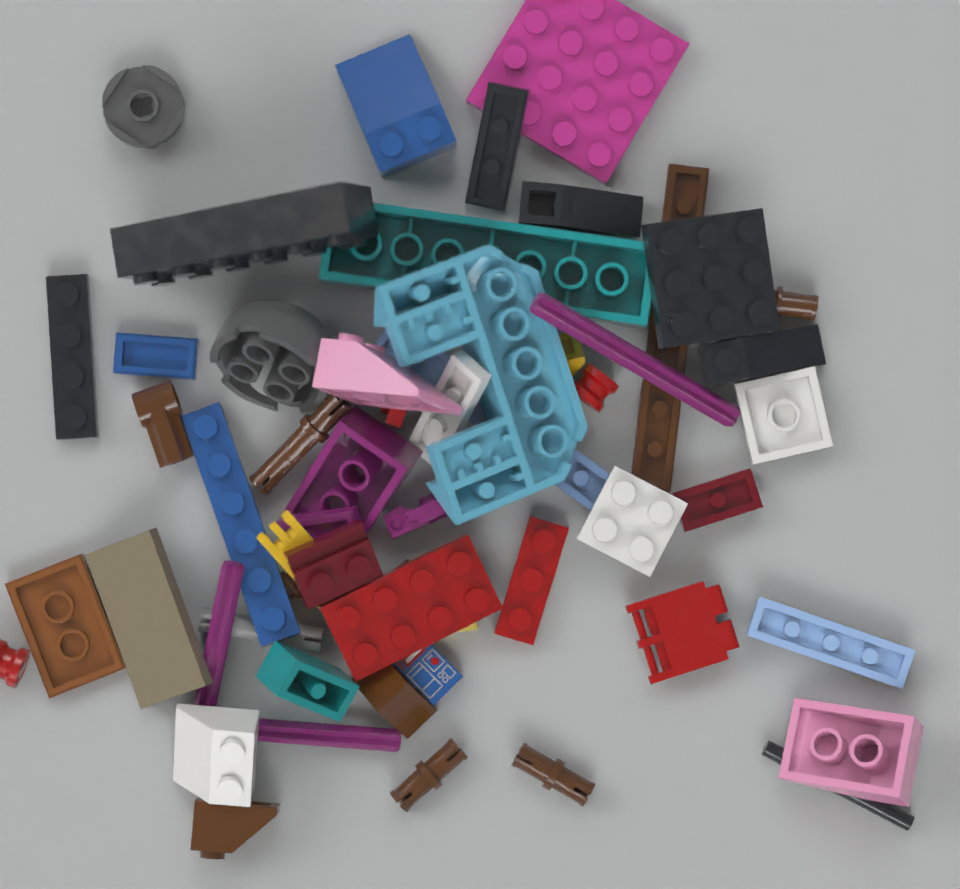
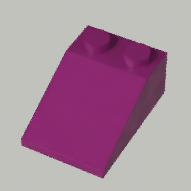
(357, 467)

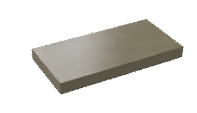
(148, 618)

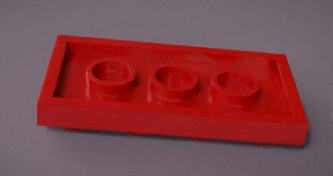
(411, 607)

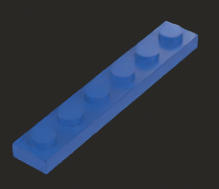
(240, 523)

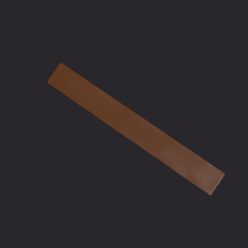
(658, 409)

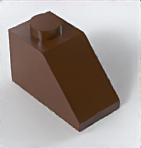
(225, 828)

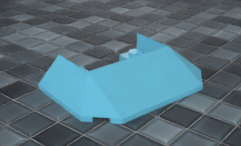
(530, 398)

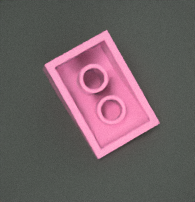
(371, 378)
(852, 751)

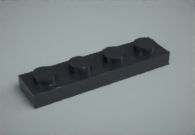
(72, 356)

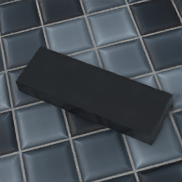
(497, 146)

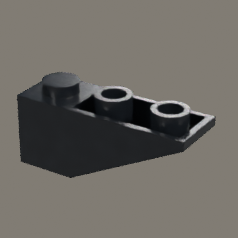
(580, 209)

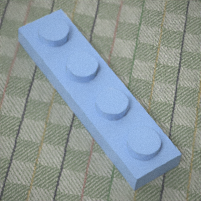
(830, 642)

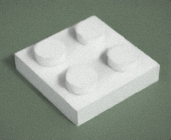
(783, 415)
(632, 521)

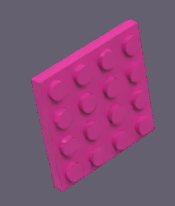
(588, 74)

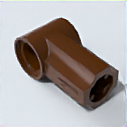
(160, 414)

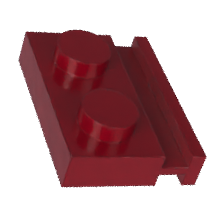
(333, 564)

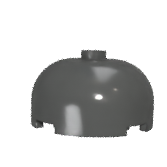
(269, 334)

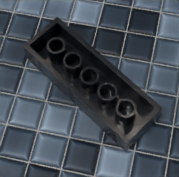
(245, 234)

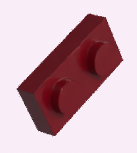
(719, 499)

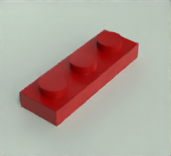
(531, 580)

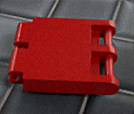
(684, 630)

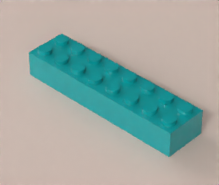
(584, 271)

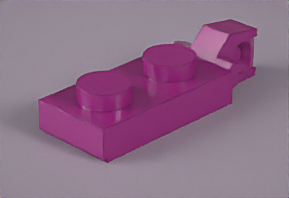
(404, 520)

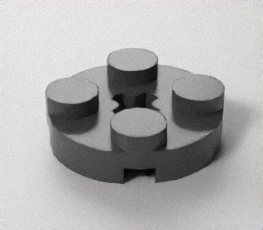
(139, 83)

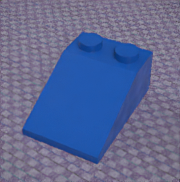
(396, 106)

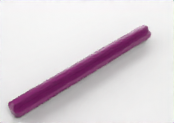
(634, 359)

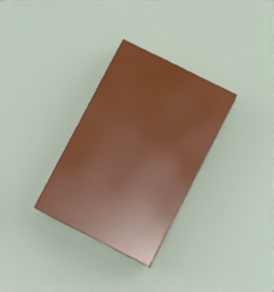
(65, 625)

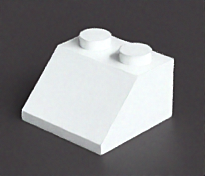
(216, 753)

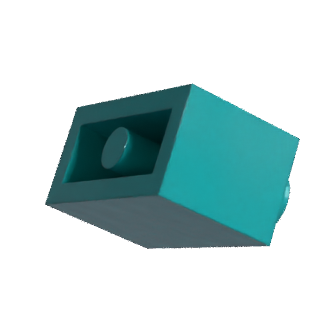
(307, 681)

